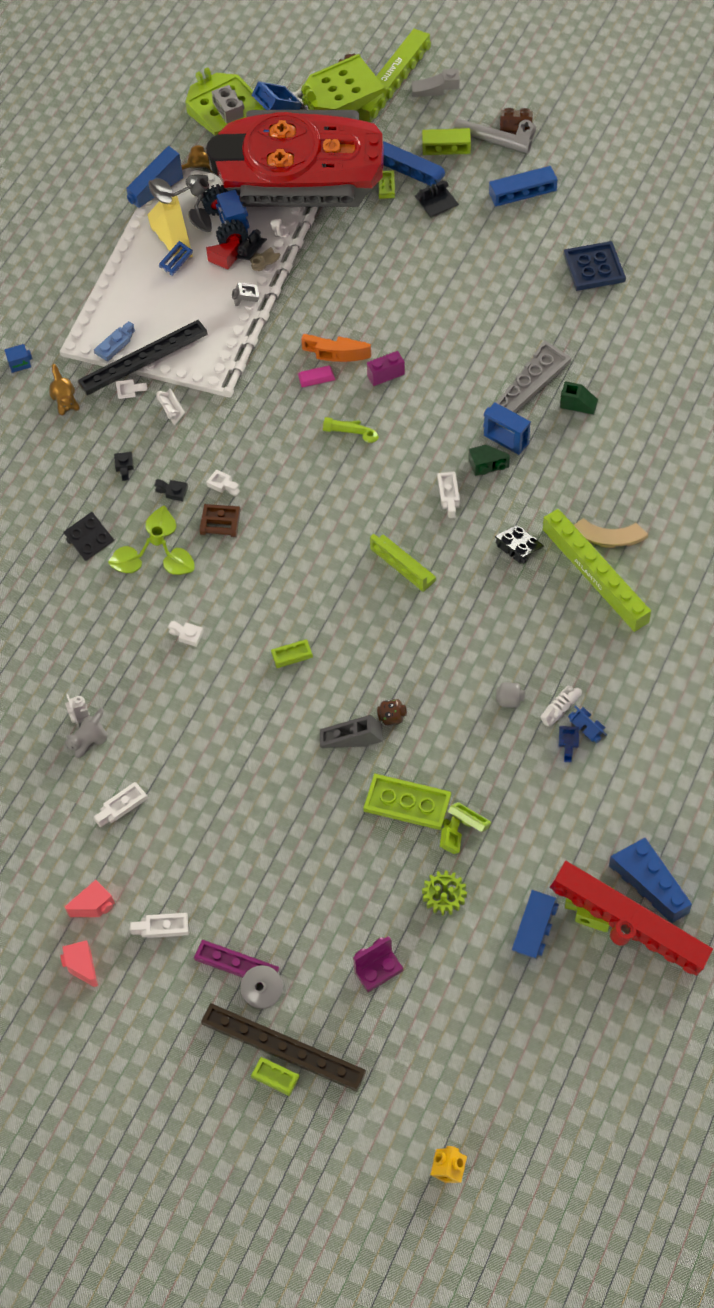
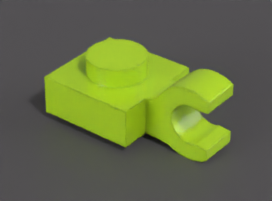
(450, 836)

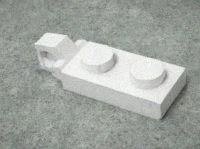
(448, 492)
(120, 804)
(161, 925)

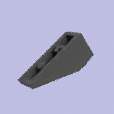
(353, 733)

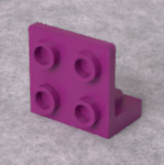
(376, 964)

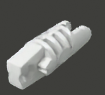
(560, 705)

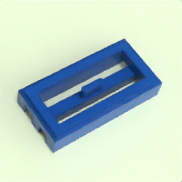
(167, 268)

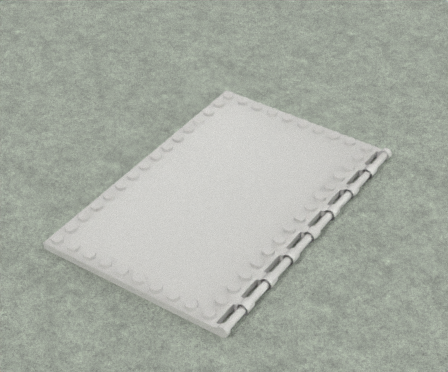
(158, 304)

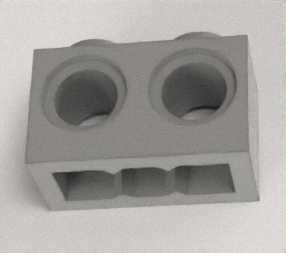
(227, 103)

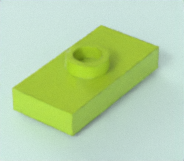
(387, 185)
(291, 653)
(469, 817)
(275, 1076)

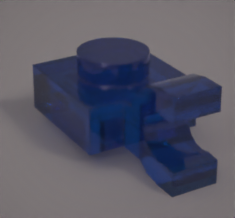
(568, 739)

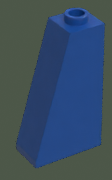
(165, 167)

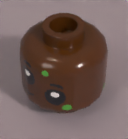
(391, 712)

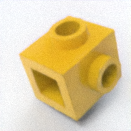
(448, 1165)

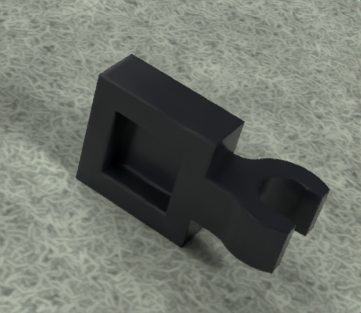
(123, 463)
(174, 490)

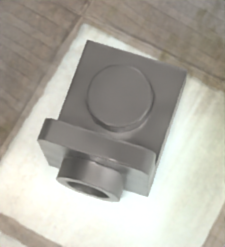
(245, 292)

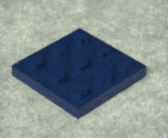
(594, 265)

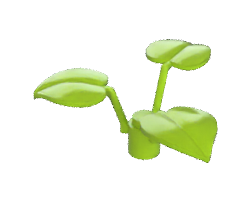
(158, 525)

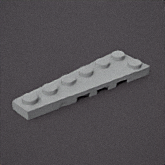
(537, 373)

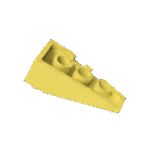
(169, 224)

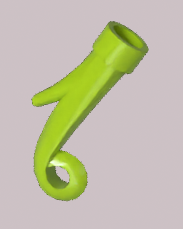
(369, 434)

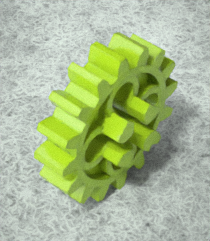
(457, 893)

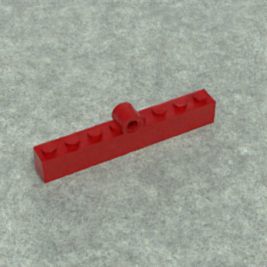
(631, 918)

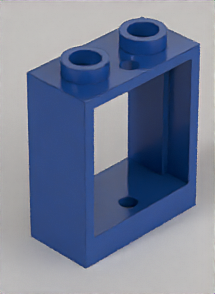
(275, 97)
(520, 426)

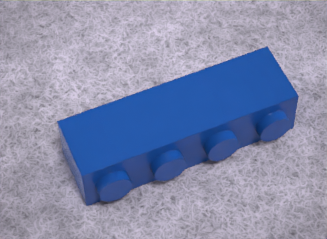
(523, 186)

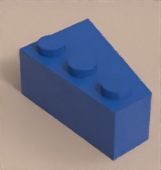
(535, 924)

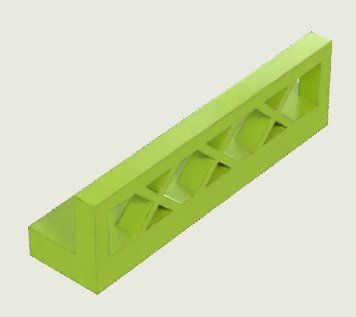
(402, 562)

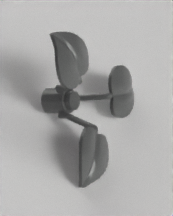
(198, 185)

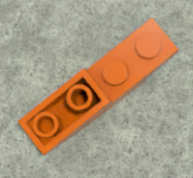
(337, 351)

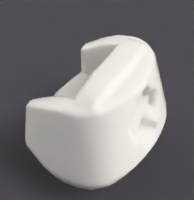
(277, 227)

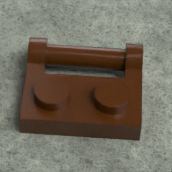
(220, 515)

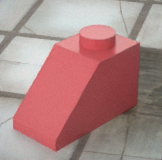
(90, 902)
(79, 962)

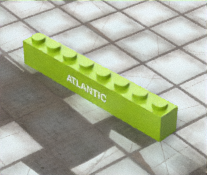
(396, 71)
(596, 570)

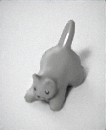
(89, 732)

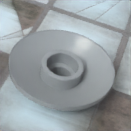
(271, 991)

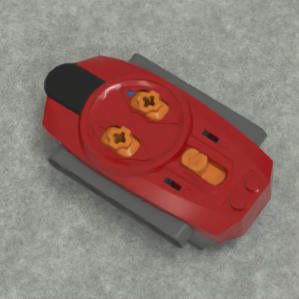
(298, 158)

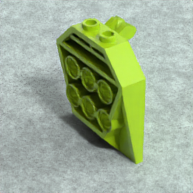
(342, 86)
(200, 103)

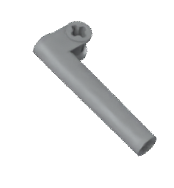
(521, 141)

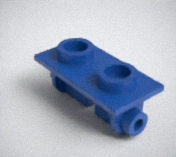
(593, 729)

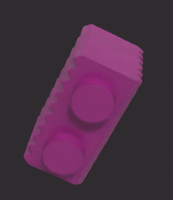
(385, 368)

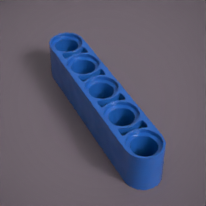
(412, 165)

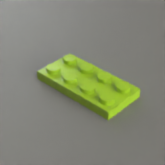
(407, 801)

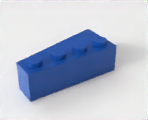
(651, 878)

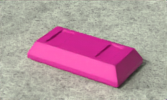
(316, 376)

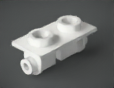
(170, 405)
(77, 709)

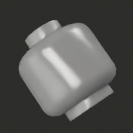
(510, 695)

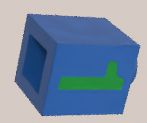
(18, 358)

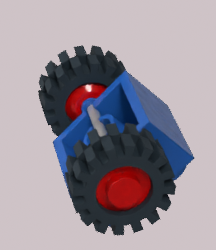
(230, 211)

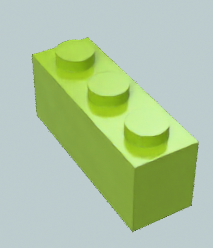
(446, 141)

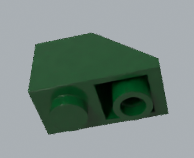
(577, 398)
(487, 459)

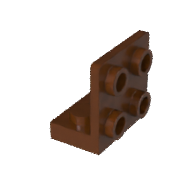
(511, 119)

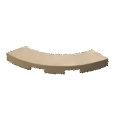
(611, 537)

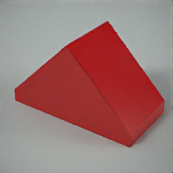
(223, 254)

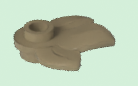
(260, 261)

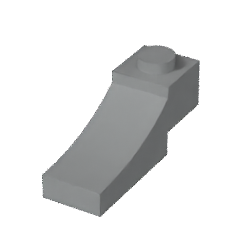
(437, 84)

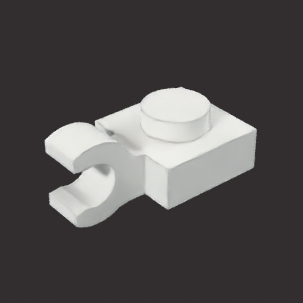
(127, 388)
(220, 481)
(188, 634)

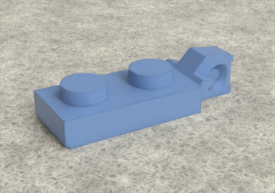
(115, 342)

